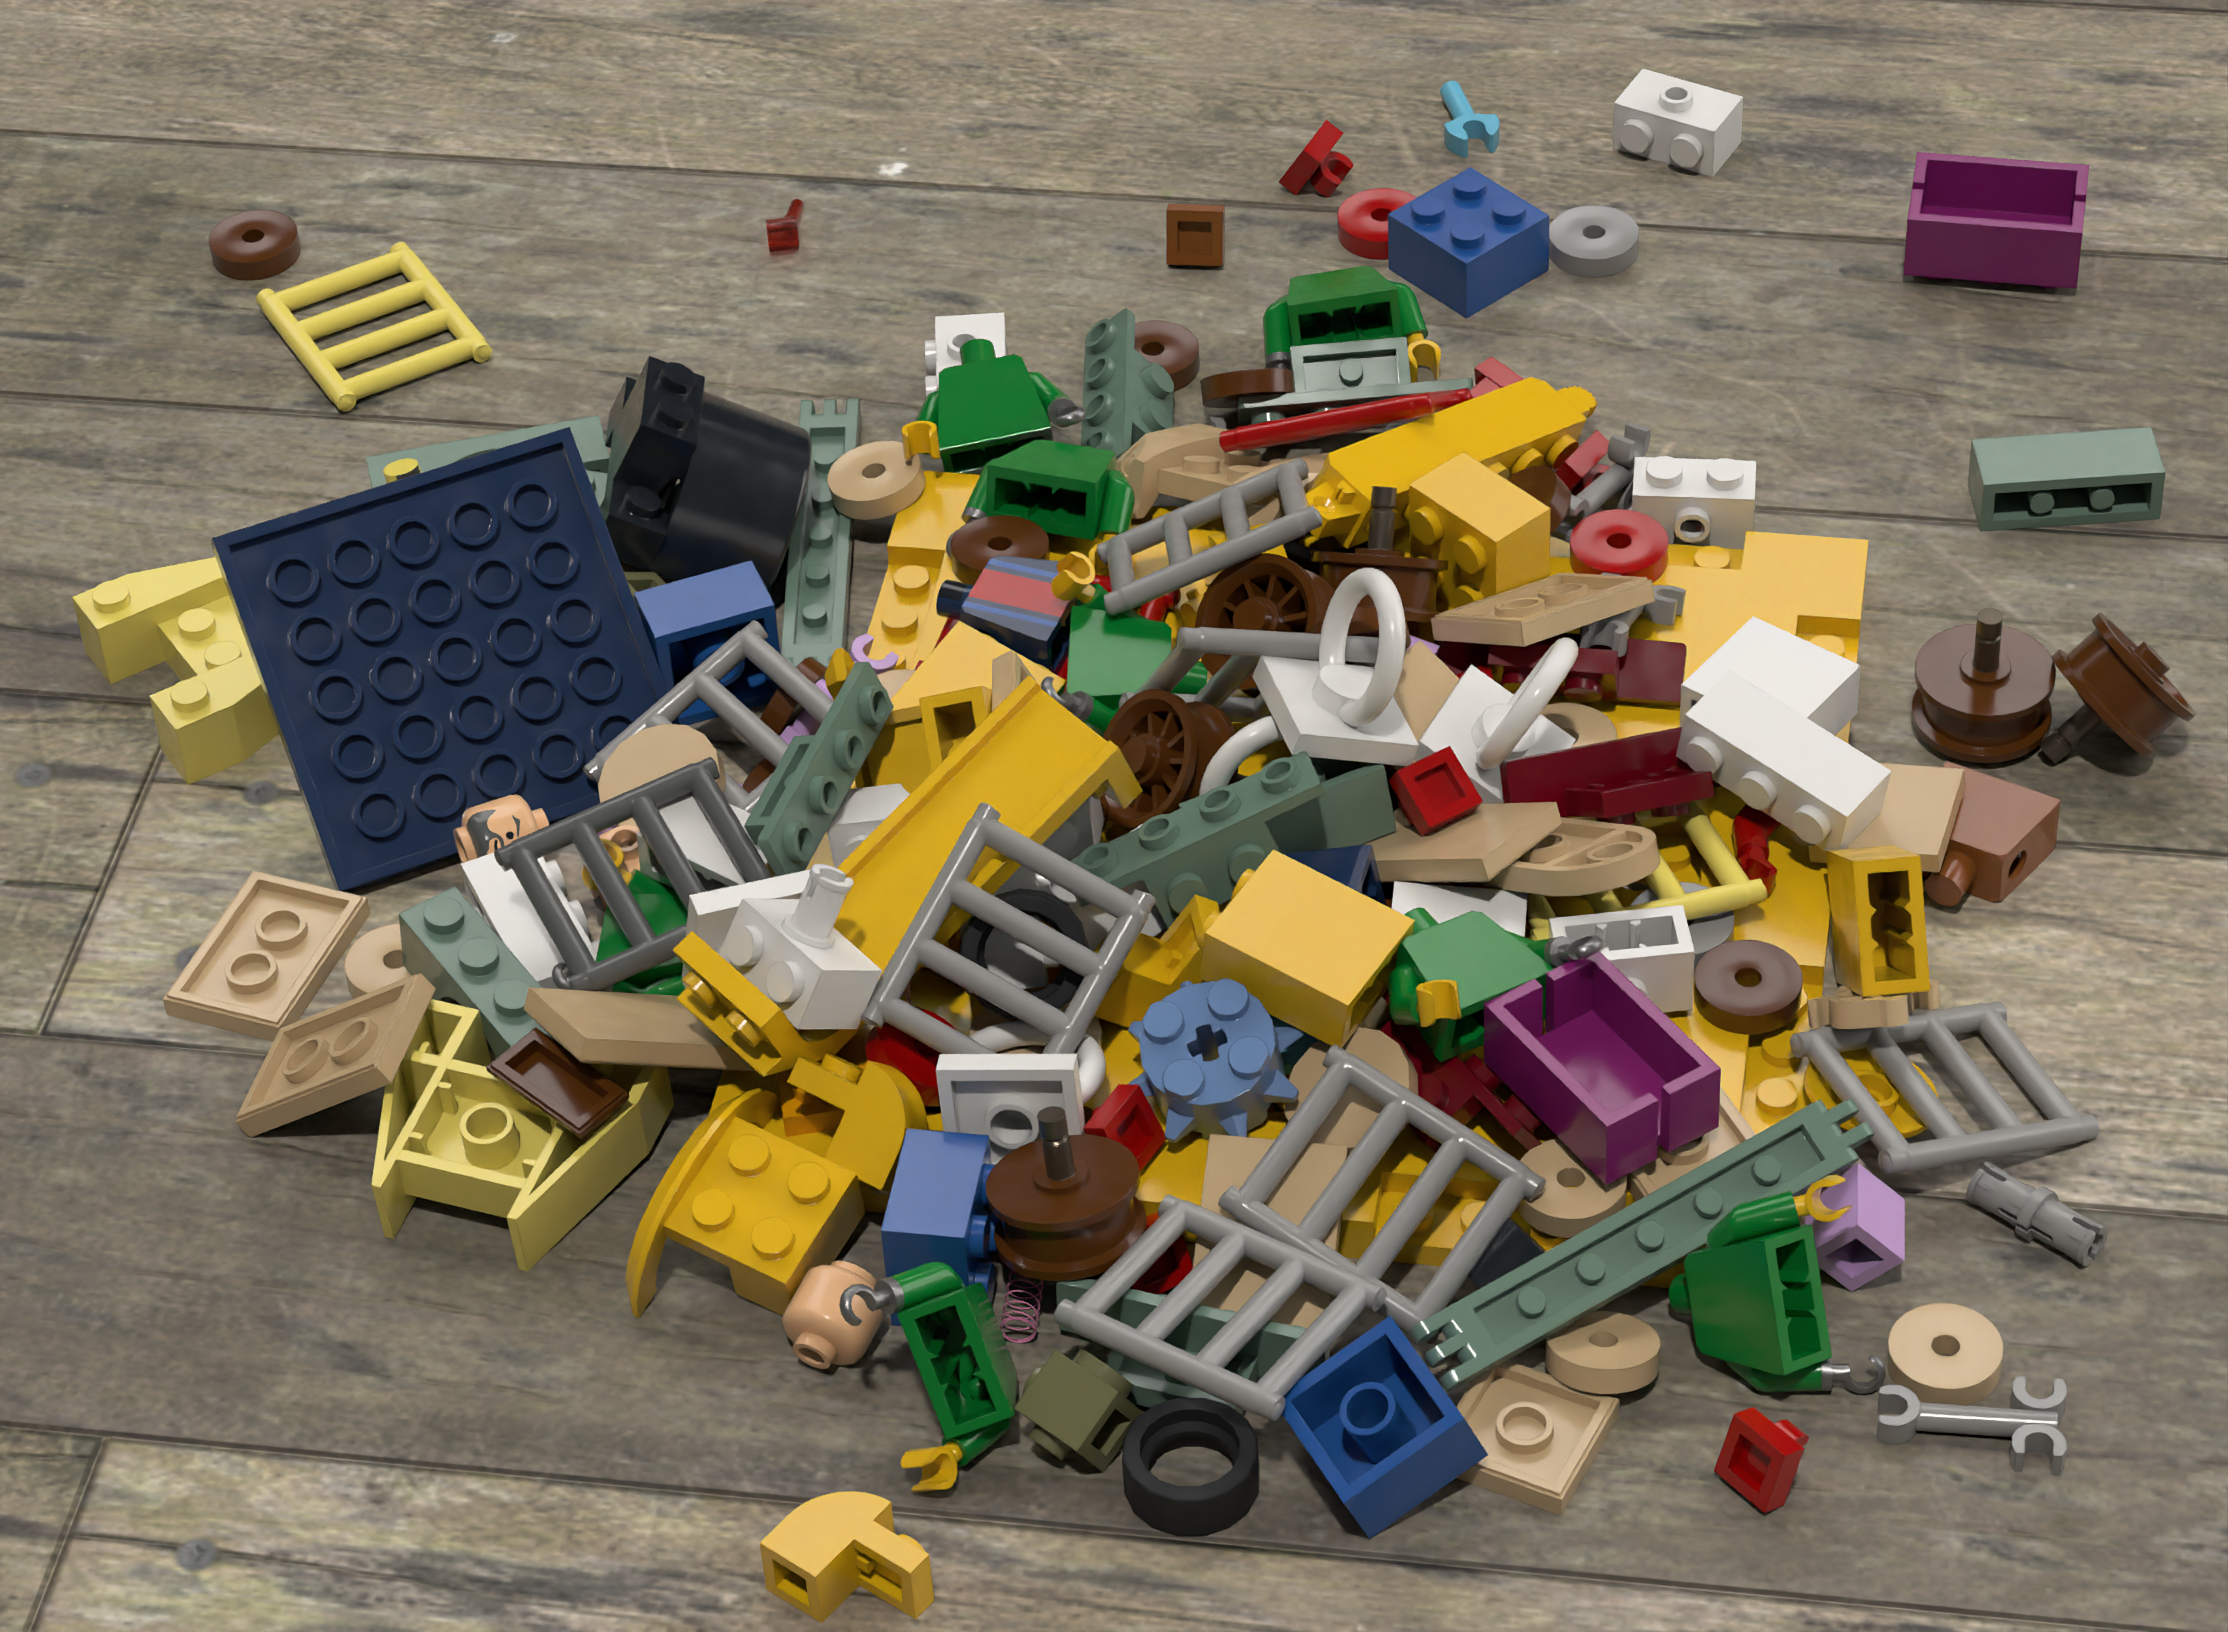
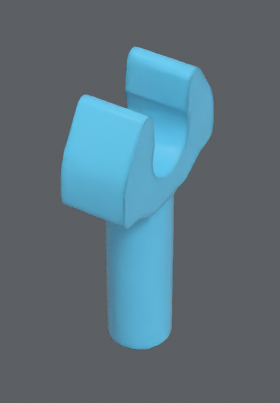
(1467, 123)

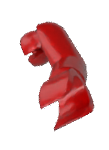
(1751, 834)

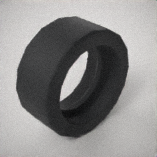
(1049, 909)
(1190, 1508)

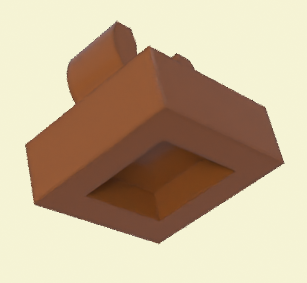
(1195, 234)

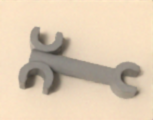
(1614, 486)
(1615, 629)
(2029, 1421)

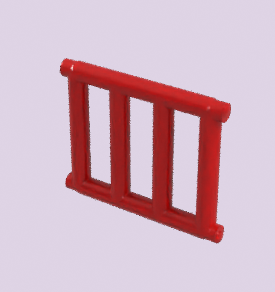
(1340, 420)

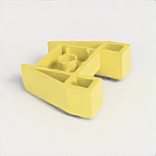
(189, 622)
(482, 1147)

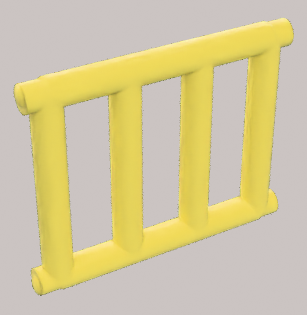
(323, 363)
(1733, 894)

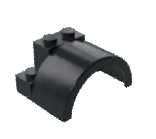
(735, 469)

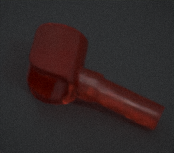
(783, 232)

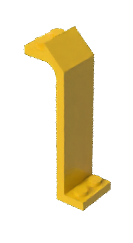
(1022, 760)

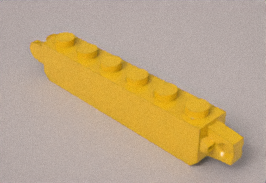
(1502, 429)

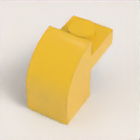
(1157, 966)
(874, 1117)
(841, 1544)

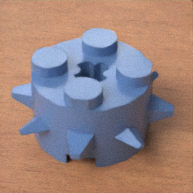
(1212, 1059)

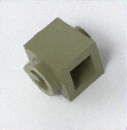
(1078, 1407)

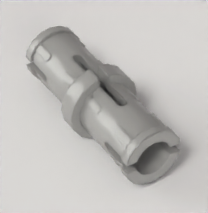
(2037, 1214)

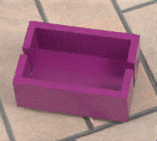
(1996, 220)
(1609, 1069)

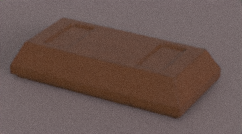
(558, 1083)

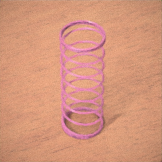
(1034, 1326)

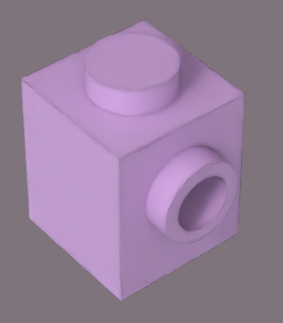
(1867, 1237)

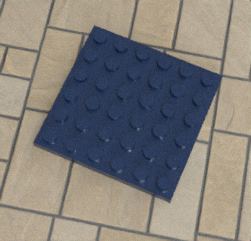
(442, 650)

